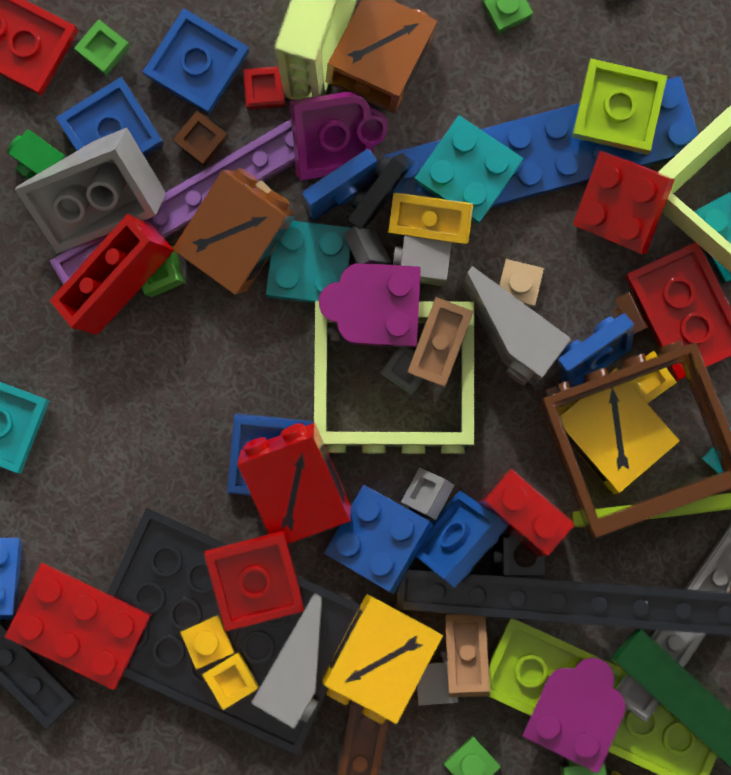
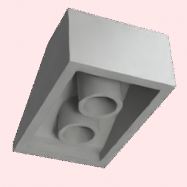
(92, 191)
(518, 333)

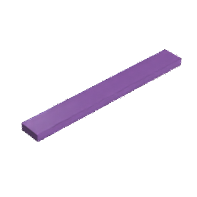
(261, 158)

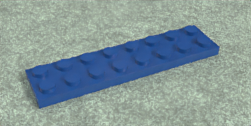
(559, 161)

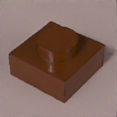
(200, 138)
(629, 305)

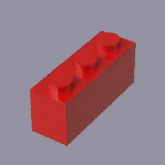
(111, 275)

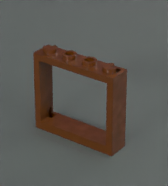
(633, 369)

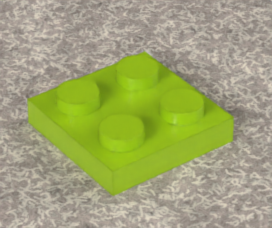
(619, 106)

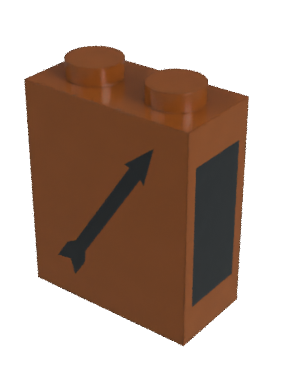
(381, 52)
(235, 230)

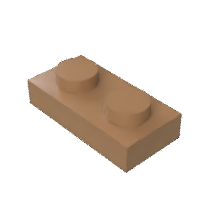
(440, 342)
(467, 655)

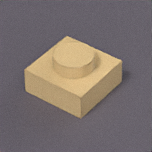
(521, 281)

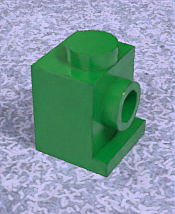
(32, 154)

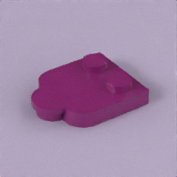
(333, 131)
(375, 304)
(579, 713)

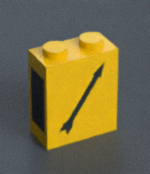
(616, 434)
(380, 660)

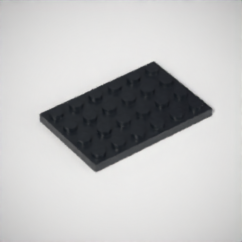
(171, 581)

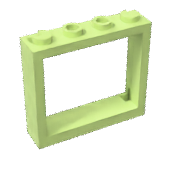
(308, 42)
(682, 168)
(409, 441)

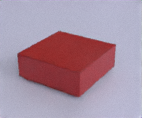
(263, 88)

